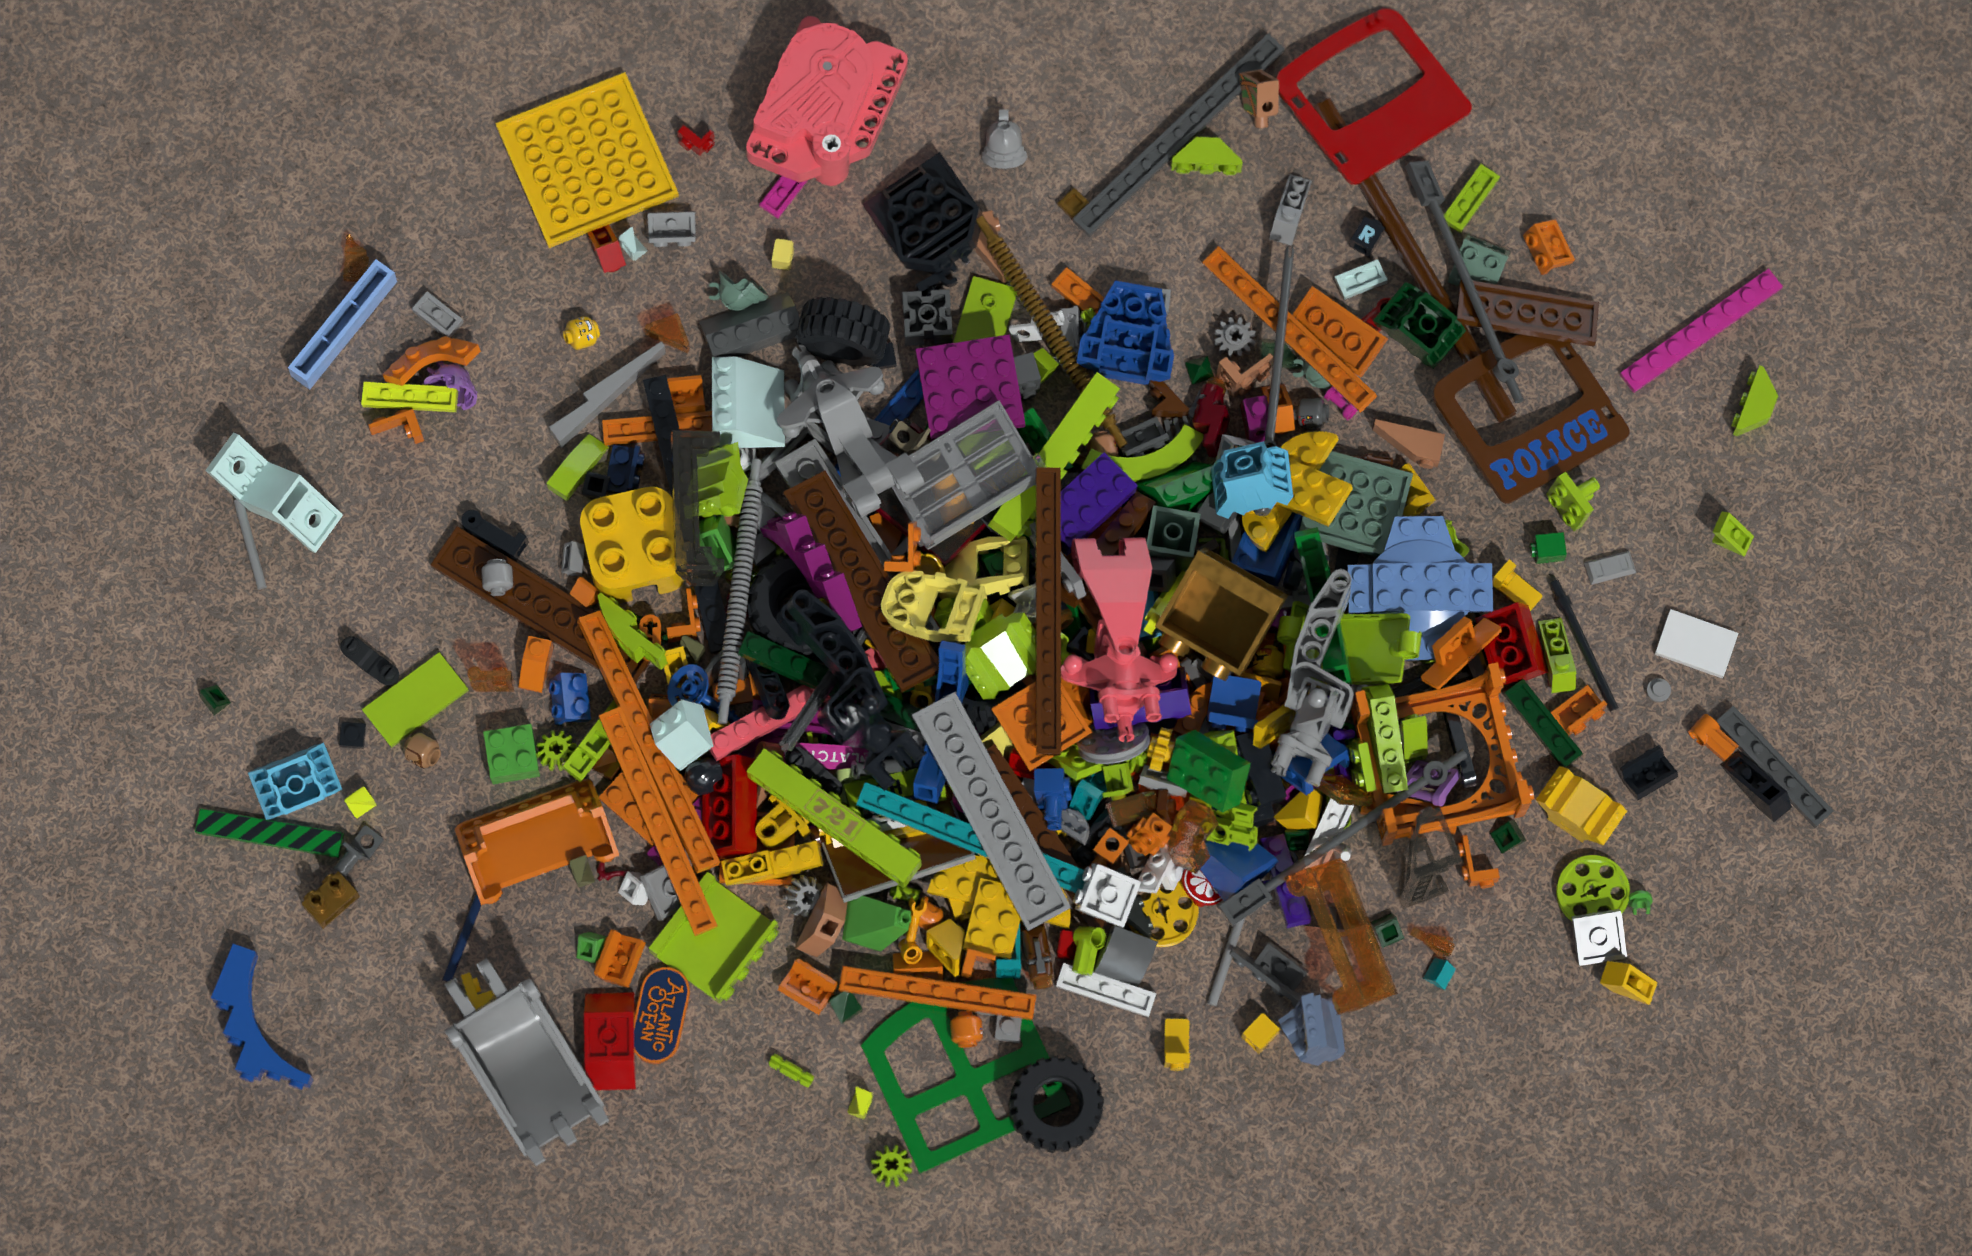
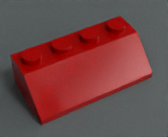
(731, 810)

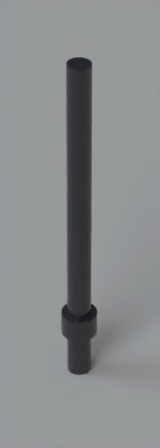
(1564, 604)

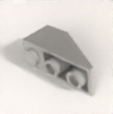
(1290, 209)

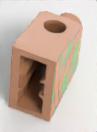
(1259, 96)

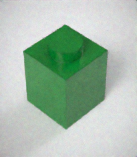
(1548, 548)

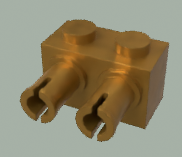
(329, 899)

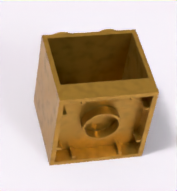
(1219, 614)

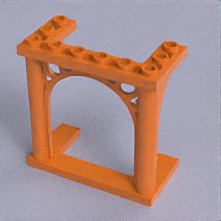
(1479, 690)

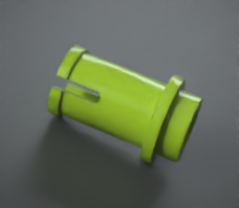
(904, 893)

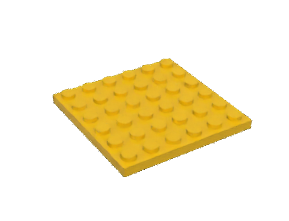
(587, 160)

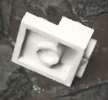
(1106, 894)

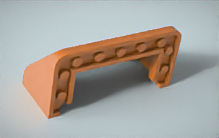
(535, 838)

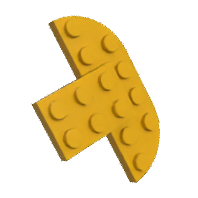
(1314, 492)
(993, 916)

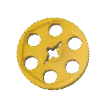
(1173, 914)

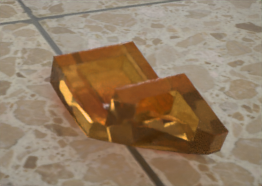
(355, 261)

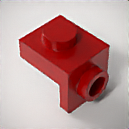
(689, 140)

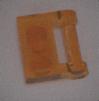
(491, 681)

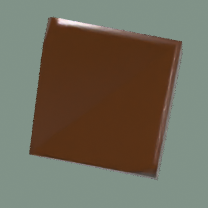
(607, 765)

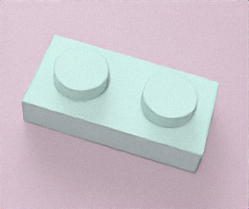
(1360, 279)

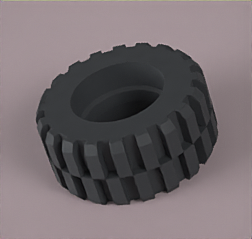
(843, 331)
(1066, 1072)

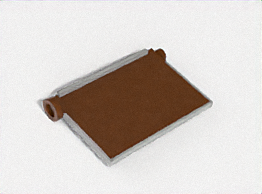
(859, 878)

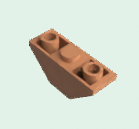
(823, 922)

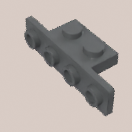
(1274, 968)

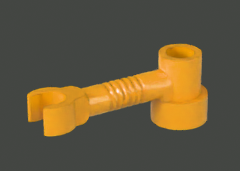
(909, 949)

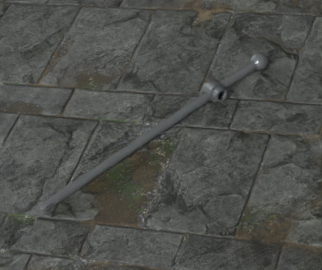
(1278, 357)

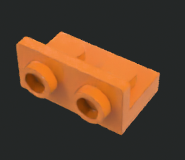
(1548, 246)

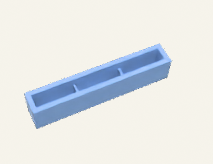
(342, 324)

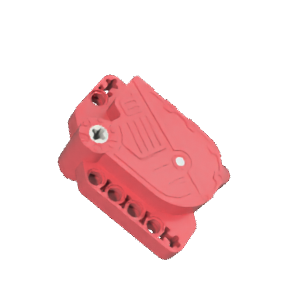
(822, 101)

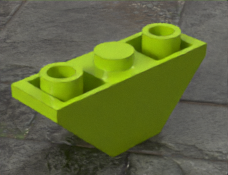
(1206, 156)
(1756, 404)

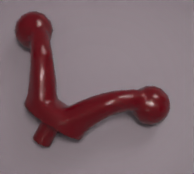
(608, 875)

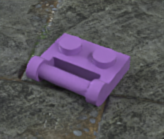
(1442, 790)

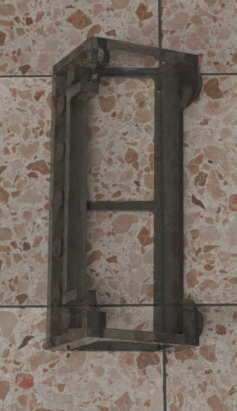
(689, 556)
(1420, 883)

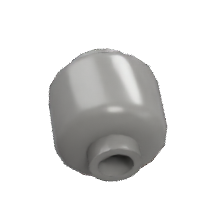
(497, 577)

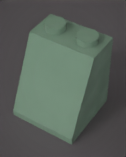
(1173, 535)

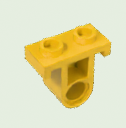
(783, 821)

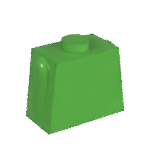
(716, 534)

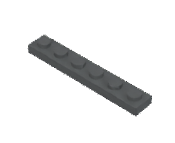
(1765, 756)

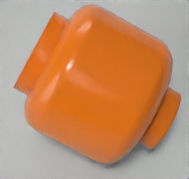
(966, 1029)

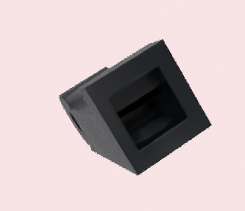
(494, 536)

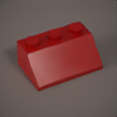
(1517, 645)

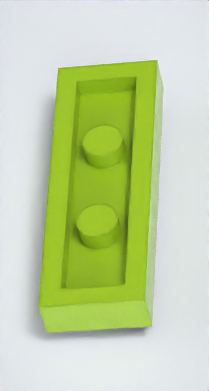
(1471, 198)

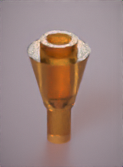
(1437, 943)

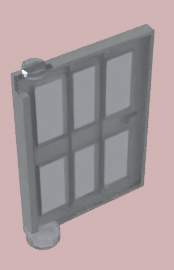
(968, 474)

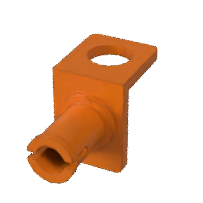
(1106, 856)

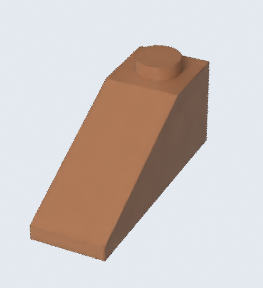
(1415, 443)

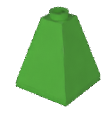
(874, 923)

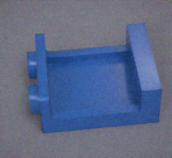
(1300, 766)

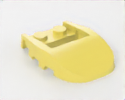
(1014, 567)
(911, 599)

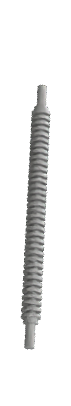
(739, 592)

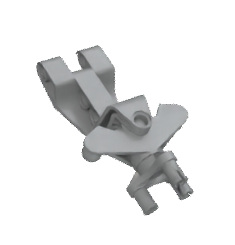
(832, 399)
(1315, 710)

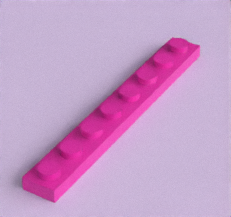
(1701, 330)

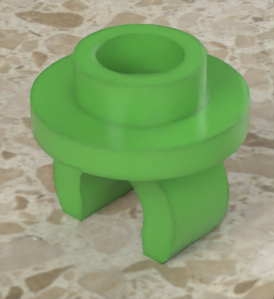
(1640, 899)

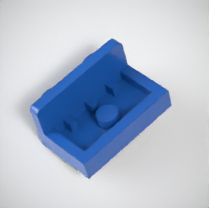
(569, 698)

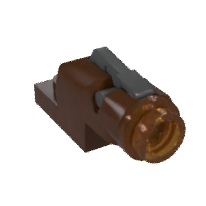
(1037, 956)

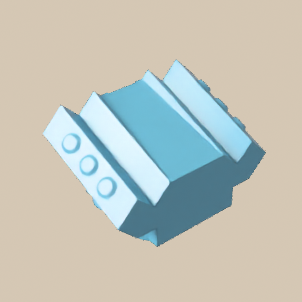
(1251, 479)
(295, 781)

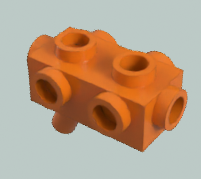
(1146, 837)

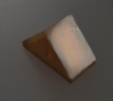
(669, 331)

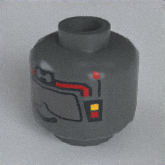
(1311, 413)

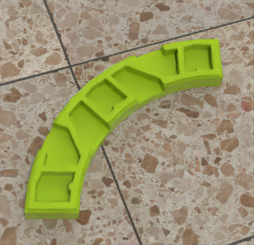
(1158, 462)

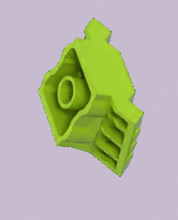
(721, 482)
(1001, 654)

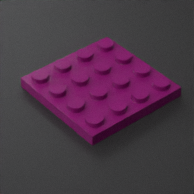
(966, 379)

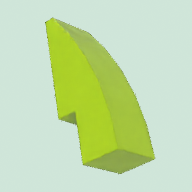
(575, 466)

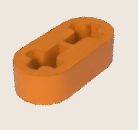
(656, 631)

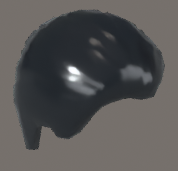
(703, 774)

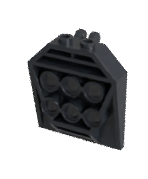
(937, 247)

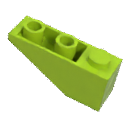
(1557, 656)
(1414, 738)

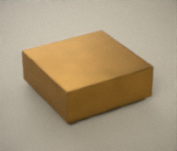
(1073, 203)

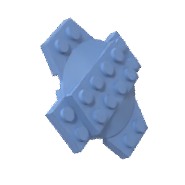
(1423, 579)

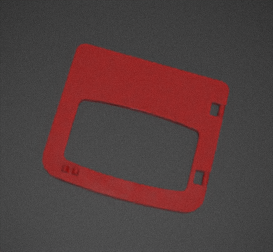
(1392, 129)

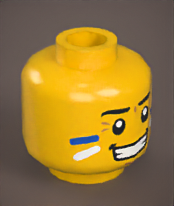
(581, 333)

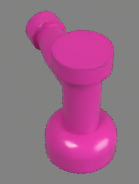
(1348, 410)

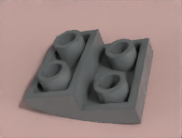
(1125, 956)

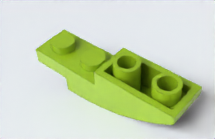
(627, 634)
(588, 750)

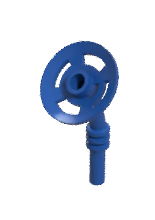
(693, 690)

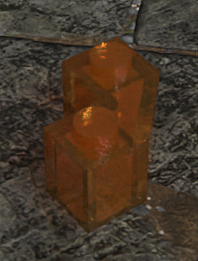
(1188, 834)

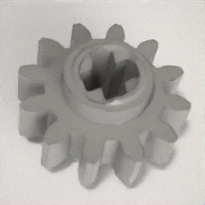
(1234, 347)

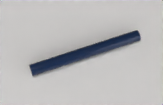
(462, 940)

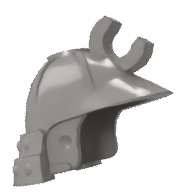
(1004, 144)

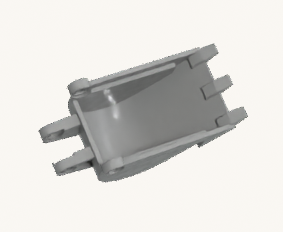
(523, 1064)

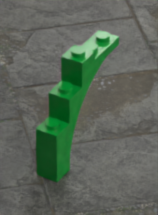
(1316, 574)

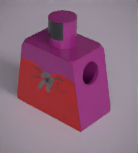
(1254, 417)

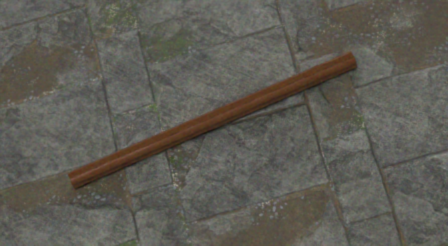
(1421, 269)

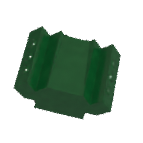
(1420, 324)

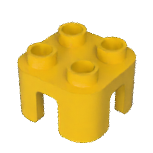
(631, 542)

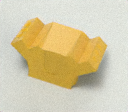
(1580, 807)

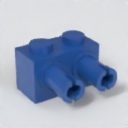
(1052, 794)

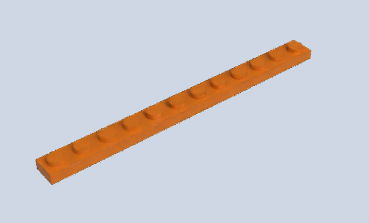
(661, 768)

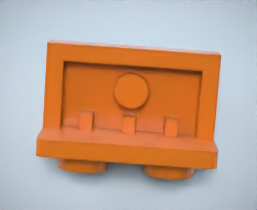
(687, 394)
(1579, 710)
(619, 958)
(808, 986)

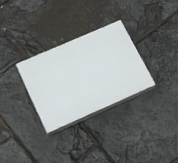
(1696, 643)

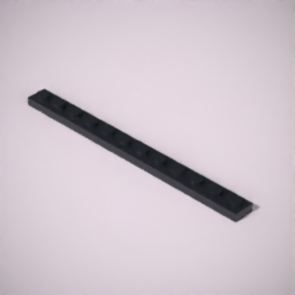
(664, 422)

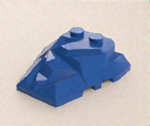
(1129, 336)

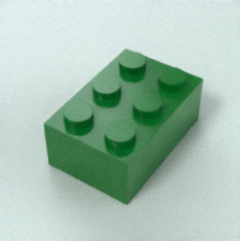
(1208, 771)

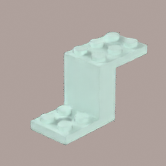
(274, 492)

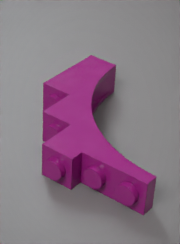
(813, 561)

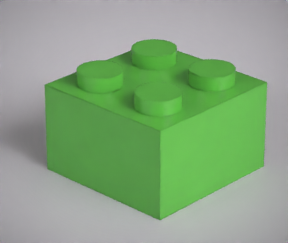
(511, 754)

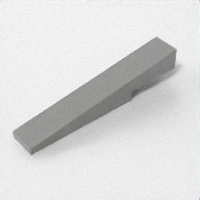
(603, 394)

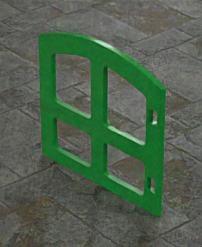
(966, 1083)

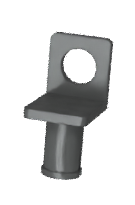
(357, 852)

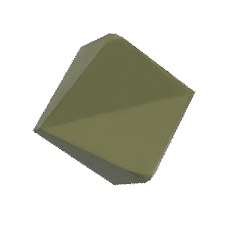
(693, 650)
(582, 871)

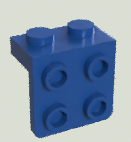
(1234, 703)

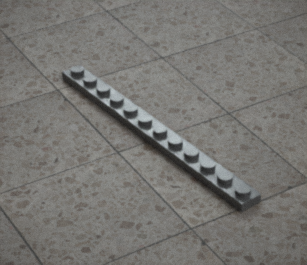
(1175, 137)

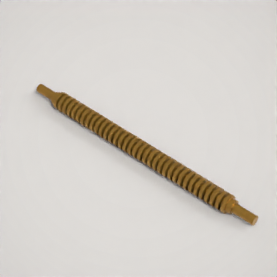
(1016, 277)

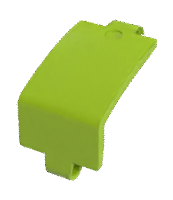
(1374, 643)

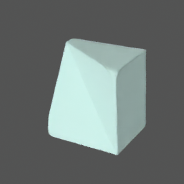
(631, 244)

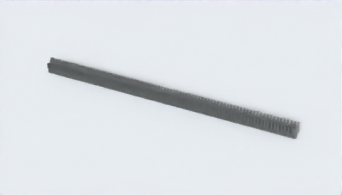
(815, 701)

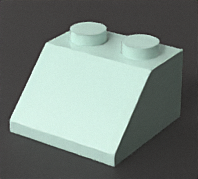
(682, 733)

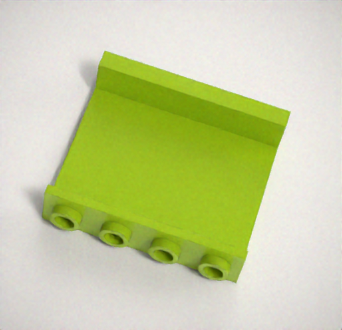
(720, 955)

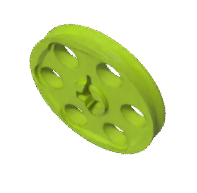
(1595, 880)

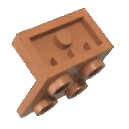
(1241, 383)

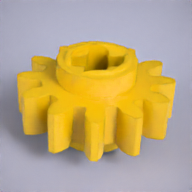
(1160, 749)

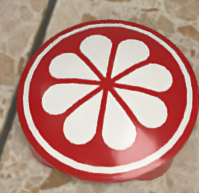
(1199, 889)

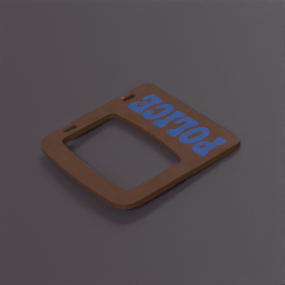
(1546, 450)

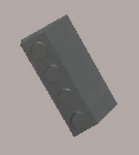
(751, 328)

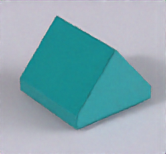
(1439, 973)

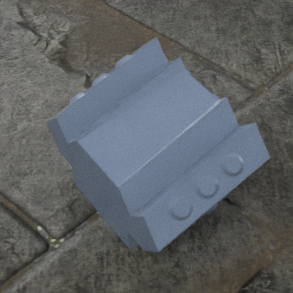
(1314, 1030)

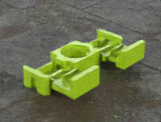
(1237, 829)

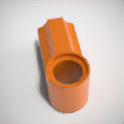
(1708, 733)

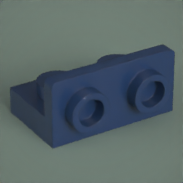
(624, 468)

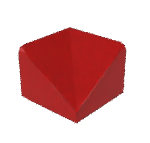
(1066, 946)

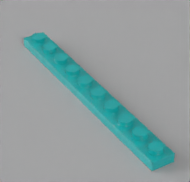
(950, 829)

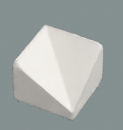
(633, 889)

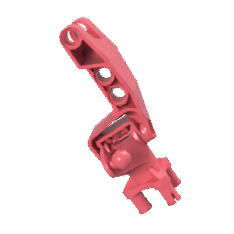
(1119, 670)

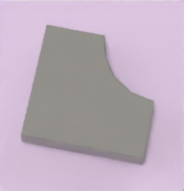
(660, 892)

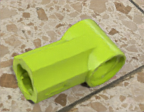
(1088, 942)

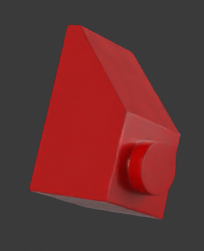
(607, 249)

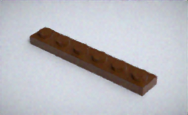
(1123, 526)

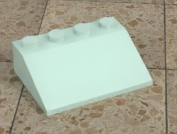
(747, 403)

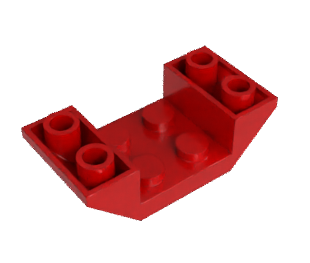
(610, 1040)

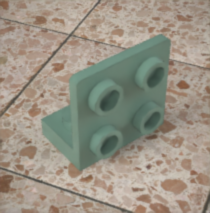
(1482, 261)

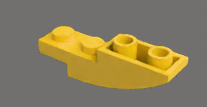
(772, 864)

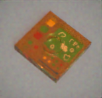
(1343, 791)

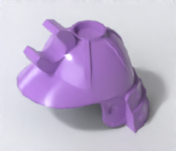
(454, 377)

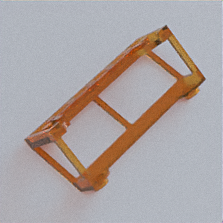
(1338, 880)

